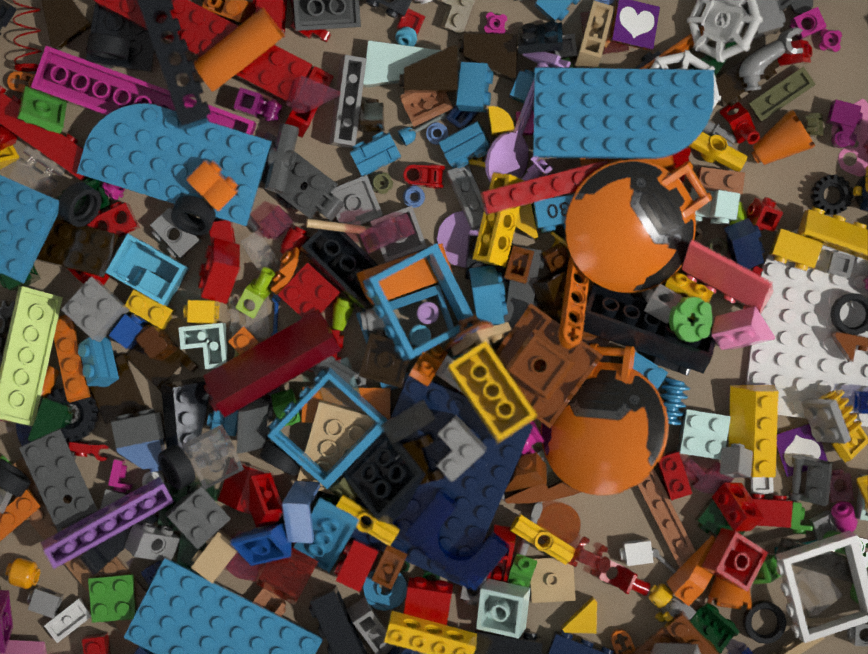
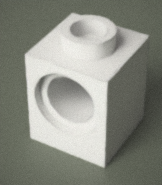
(636, 552)

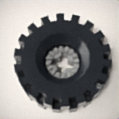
(85, 414)

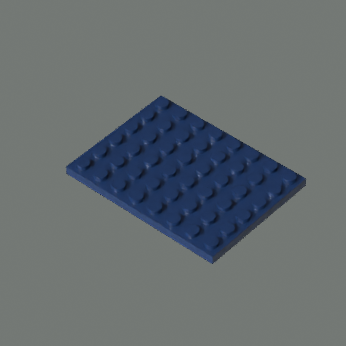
(475, 490)

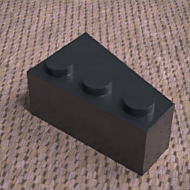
(184, 410)
(500, 644)

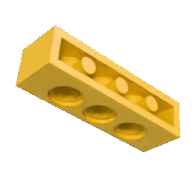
(497, 228)
(428, 636)

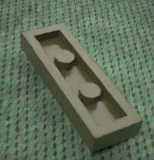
(781, 94)

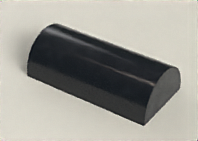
(340, 261)

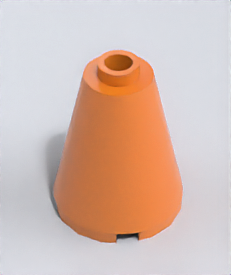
(783, 140)
(729, 595)

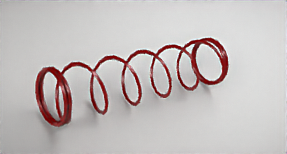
(26, 66)

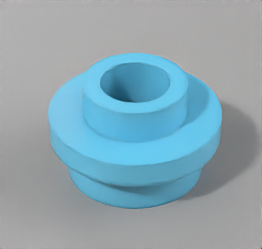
(406, 36)

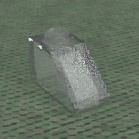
(260, 252)

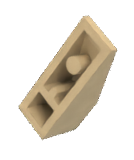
(594, 35)

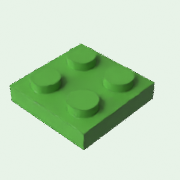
(42, 110)
(112, 598)

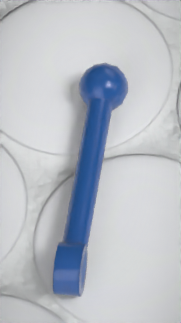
(276, 299)

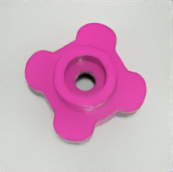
(500, 19)
(836, 39)
(113, 191)

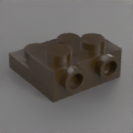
(382, 362)

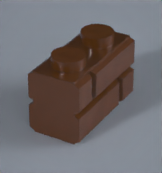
(156, 343)

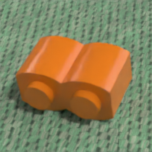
(212, 184)

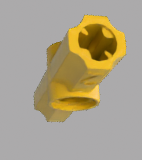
(715, 149)
(380, 530)
(531, 532)

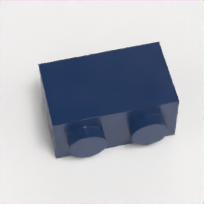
(745, 244)

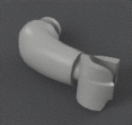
(756, 63)

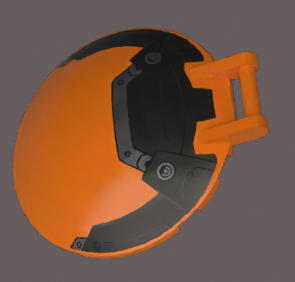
(633, 224)
(609, 429)

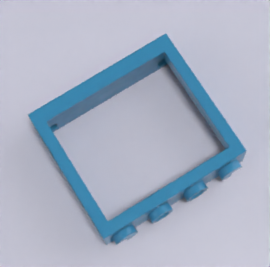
(448, 285)
(410, 299)
(329, 477)

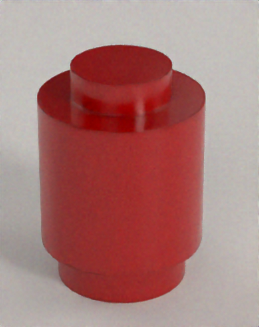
(294, 238)

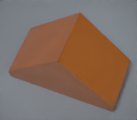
(519, 265)

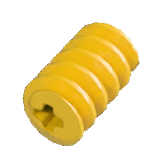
(848, 417)

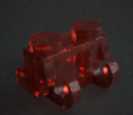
(596, 561)

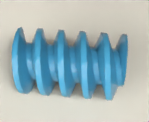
(673, 399)

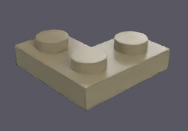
(456, 15)

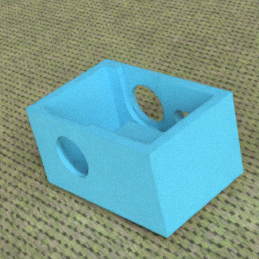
(147, 270)

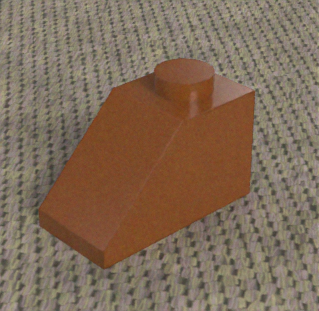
(528, 473)

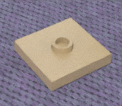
(552, 581)

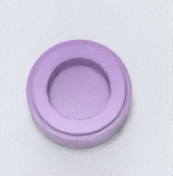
(428, 313)

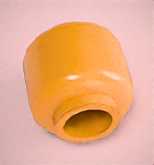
(23, 573)

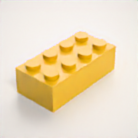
(491, 392)

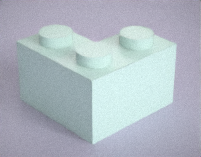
(720, 209)
(210, 337)

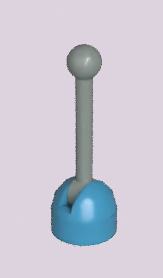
(408, 134)

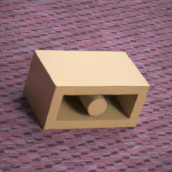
(214, 557)

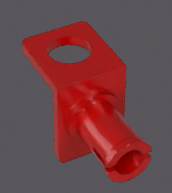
(741, 124)
(626, 580)

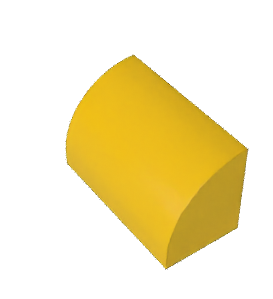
(499, 121)

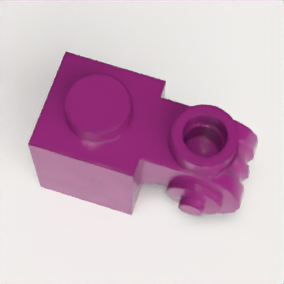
(252, 104)
(846, 117)

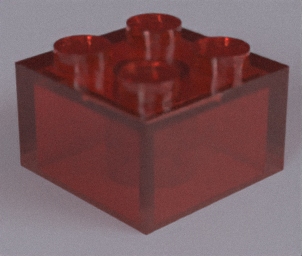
(287, 575)

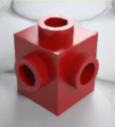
(764, 213)

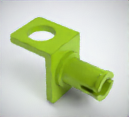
(256, 291)

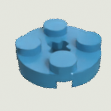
(389, 599)

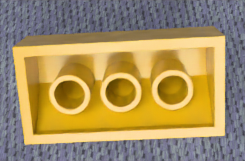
(835, 232)
(755, 425)

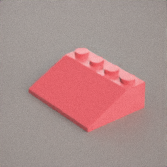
(726, 277)

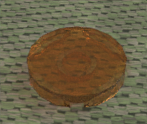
(561, 521)

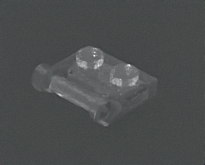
(821, 587)

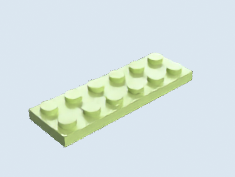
(27, 354)

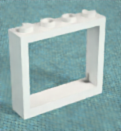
(789, 589)

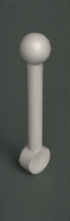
(655, 552)

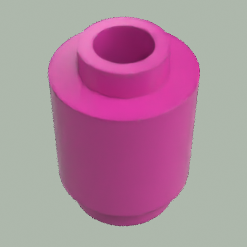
(844, 516)

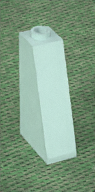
(388, 61)

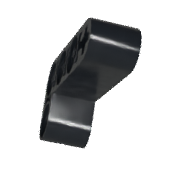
(103, 553)

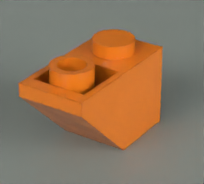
(234, 9)

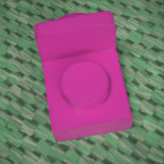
(119, 471)

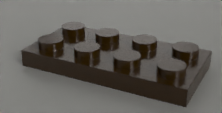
(78, 248)

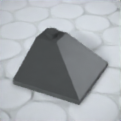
(325, 14)

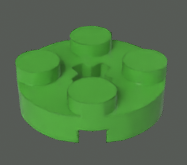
(702, 319)

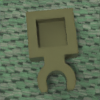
(814, 124)

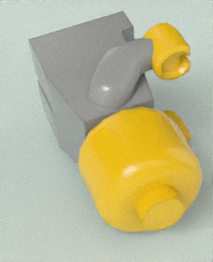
(663, 598)

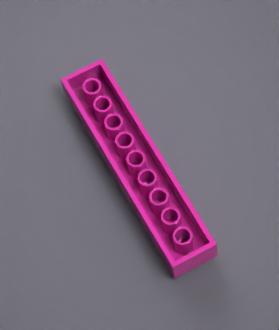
(109, 90)

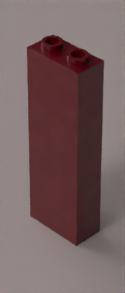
(270, 363)

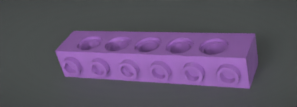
(106, 522)

